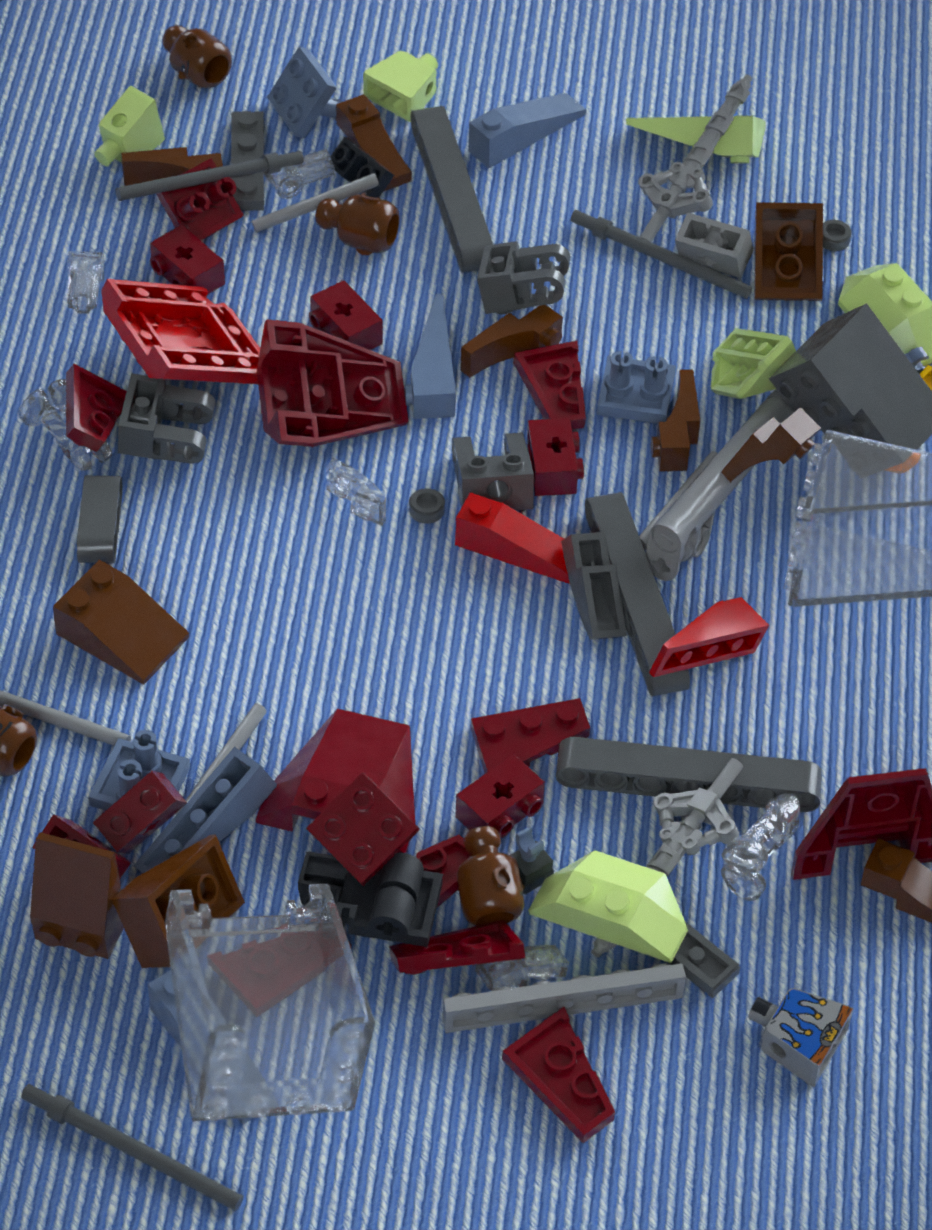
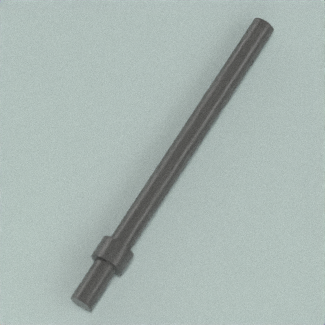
(268, 164)
(604, 229)
(63, 1110)

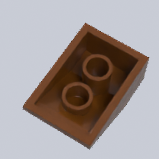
(788, 251)
(118, 622)
(74, 896)
(145, 899)

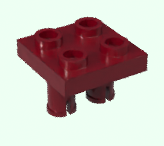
(202, 207)
(362, 829)

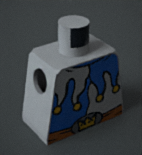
(802, 1031)

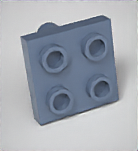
(303, 93)
(636, 388)
(131, 763)

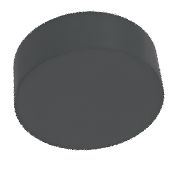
(836, 235)
(426, 505)

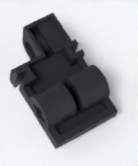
(391, 906)

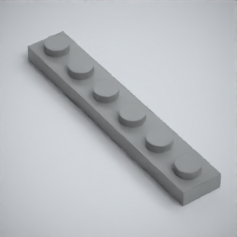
(577, 995)

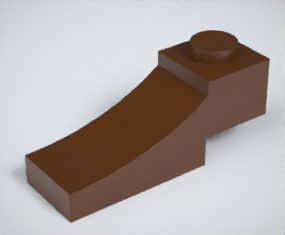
(363, 126)
(160, 164)
(511, 335)
(680, 429)
(774, 442)
(900, 876)

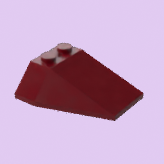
(325, 387)
(333, 760)
(867, 809)

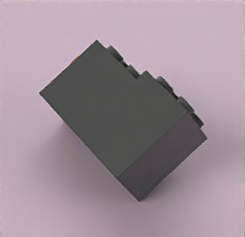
(858, 382)

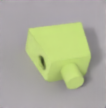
(401, 83)
(129, 127)

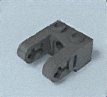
(509, 271)
(149, 403)
(511, 470)

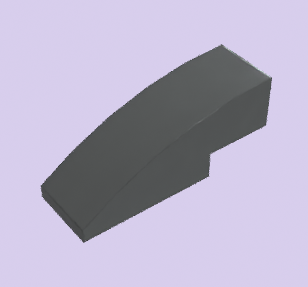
(594, 585)

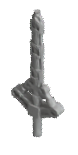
(690, 173)
(685, 836)

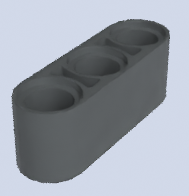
(99, 519)

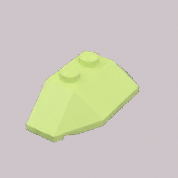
(895, 302)
(747, 362)
(615, 904)

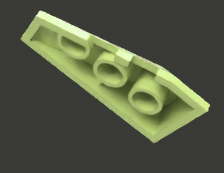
(739, 143)

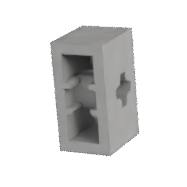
(714, 244)

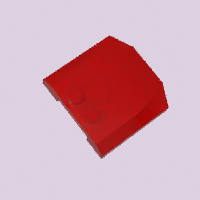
(181, 332)

